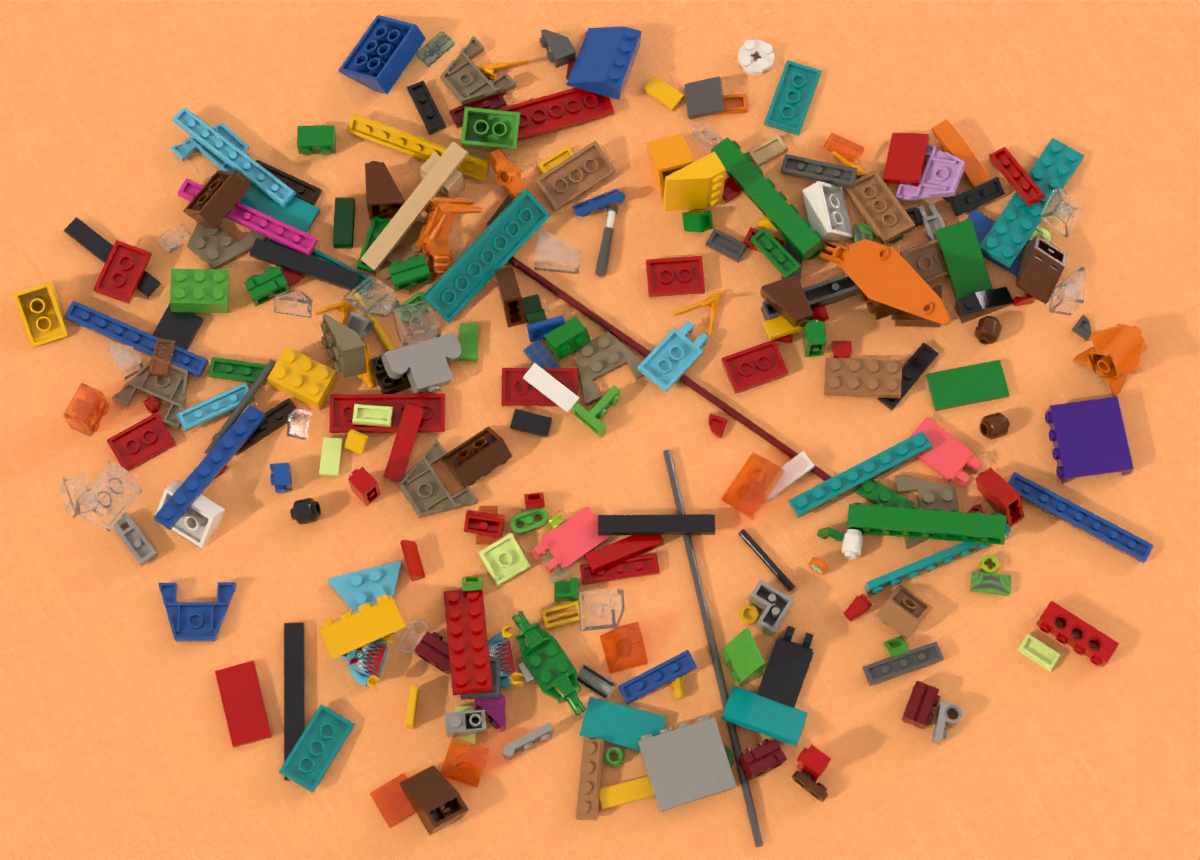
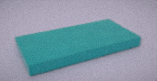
(792, 97)
(295, 213)
(764, 715)
(619, 723)
(316, 748)

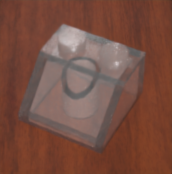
(1068, 294)
(416, 322)

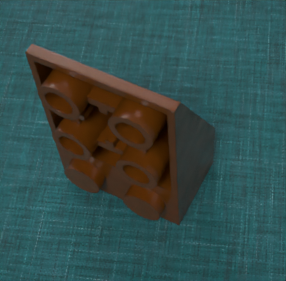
(1040, 268)
(434, 799)

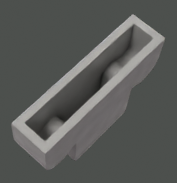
(424, 362)

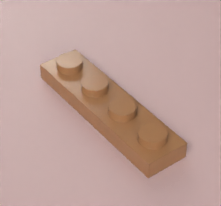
(590, 779)

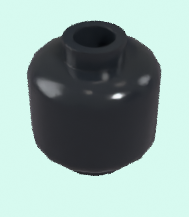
(305, 511)

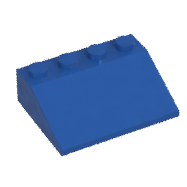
(383, 53)
(605, 60)

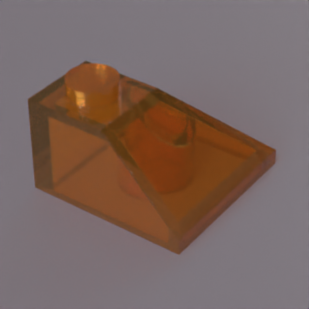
(624, 648)
(465, 762)

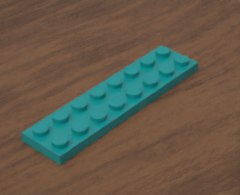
(1018, 220)
(485, 255)

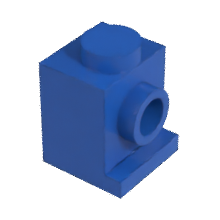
(282, 477)

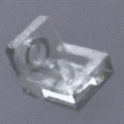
(298, 423)

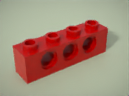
(1088, 633)

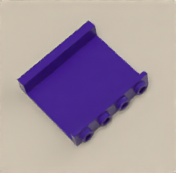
(1088, 438)

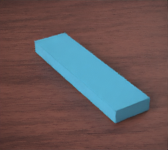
(212, 407)

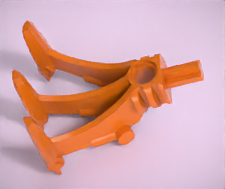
(435, 231)

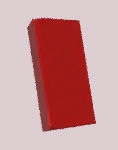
(484, 523)
(412, 560)

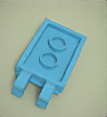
(672, 357)

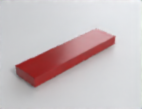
(1017, 176)
(403, 443)
(621, 550)
(629, 568)

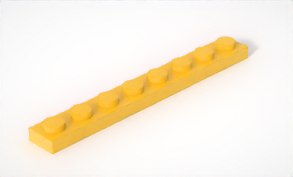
(412, 144)

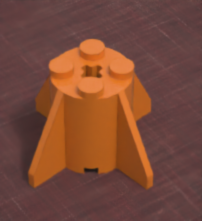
(1114, 354)

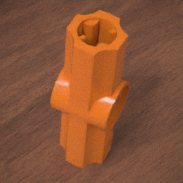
(506, 173)

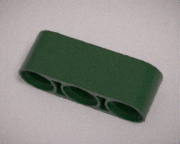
(344, 222)

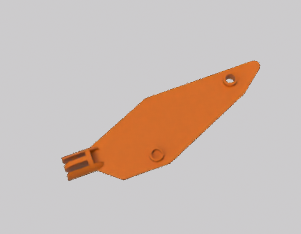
(887, 278)

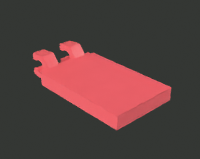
(947, 453)
(571, 540)

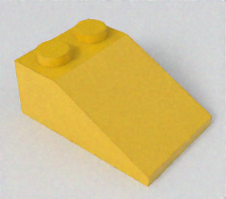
(41, 313)

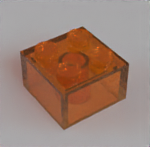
(86, 410)

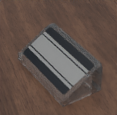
(596, 682)

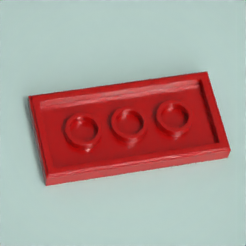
(520, 393)
(243, 704)

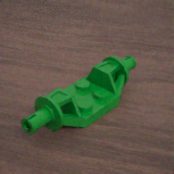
(548, 663)

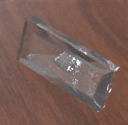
(293, 303)

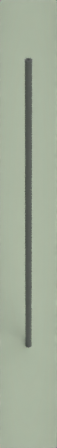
(713, 649)

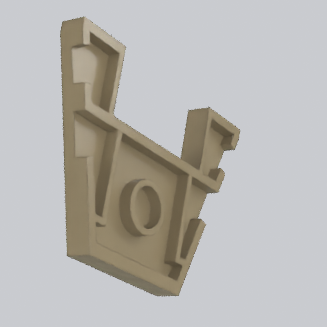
(466, 79)
(219, 247)
(600, 358)
(169, 390)
(427, 492)
(930, 496)

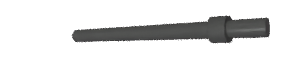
(242, 405)

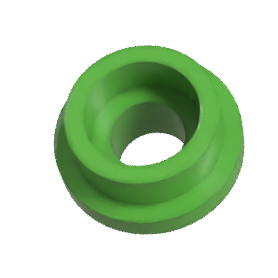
(614, 750)

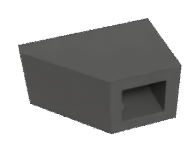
(558, 48)

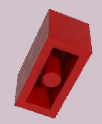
(364, 485)
(813, 762)

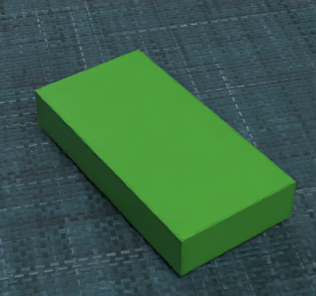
(468, 341)

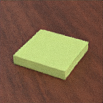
(504, 559)

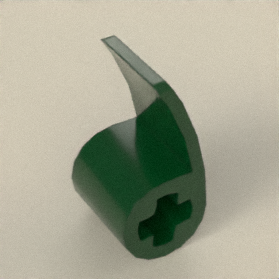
(533, 309)

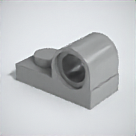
(360, 324)
(943, 720)

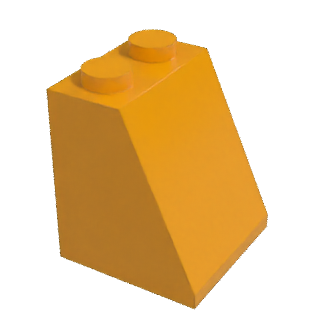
(667, 157)

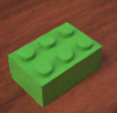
(199, 290)

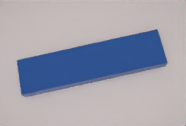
(657, 677)

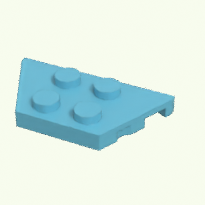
(367, 584)

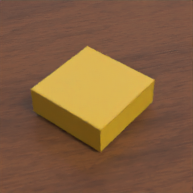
(356, 441)

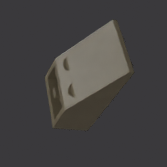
(343, 347)

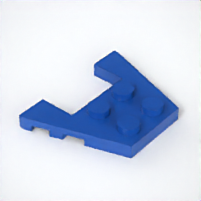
(196, 619)

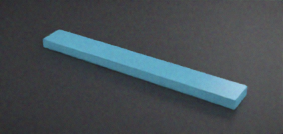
(233, 157)

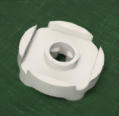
(762, 64)

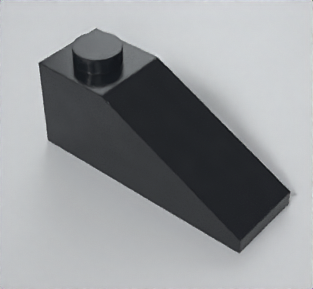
(982, 303)

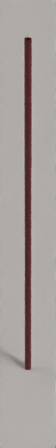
(645, 352)

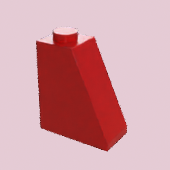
(1000, 496)

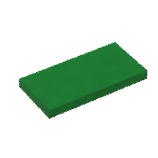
(963, 259)
(967, 385)

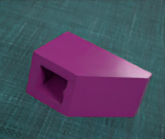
(494, 709)

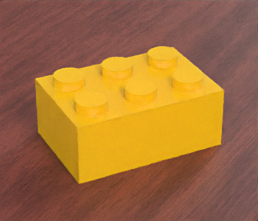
(302, 378)

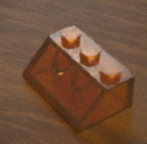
(753, 486)

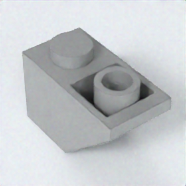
(465, 723)

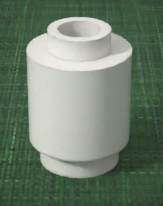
(852, 544)

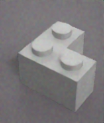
(774, 604)

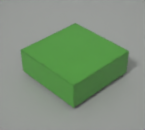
(472, 583)
(896, 646)

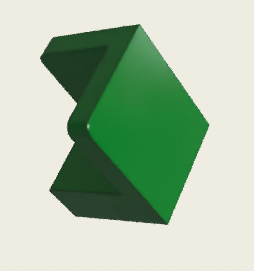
(697, 220)
(566, 590)

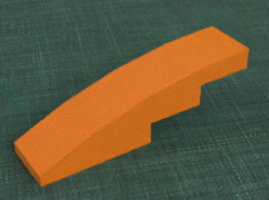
(955, 145)

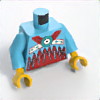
(501, 648)
(367, 661)

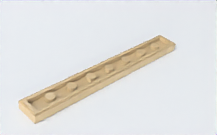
(414, 206)

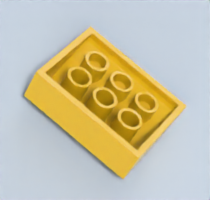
(695, 185)
(361, 626)

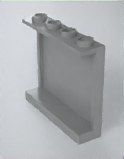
(686, 763)

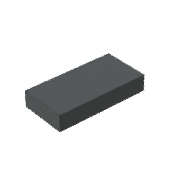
(726, 245)

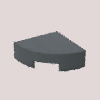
(1083, 328)

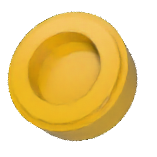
(748, 614)

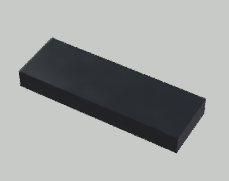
(426, 107)
(976, 196)

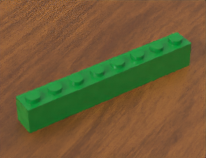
(767, 199)
(927, 524)

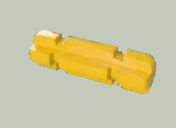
(679, 692)

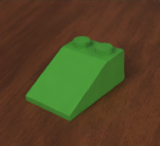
(490, 129)
(744, 658)

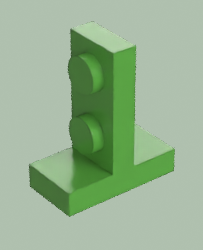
(591, 417)

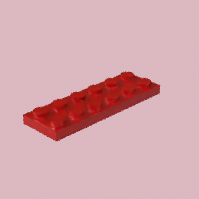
(559, 111)
(343, 407)
(467, 642)

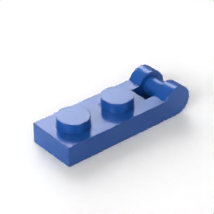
(599, 202)

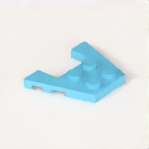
(190, 145)

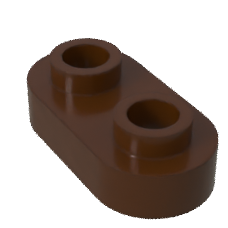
(804, 780)

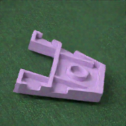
(938, 180)

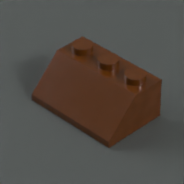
(216, 199)
(477, 457)

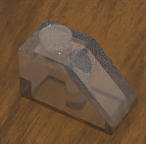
(125, 358)

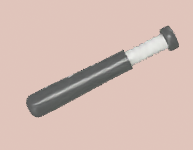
(603, 257)

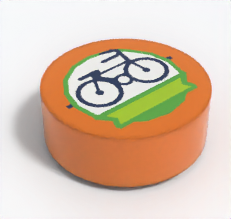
(818, 565)

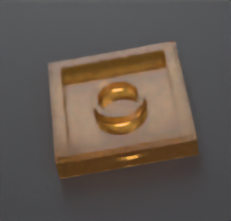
(393, 802)

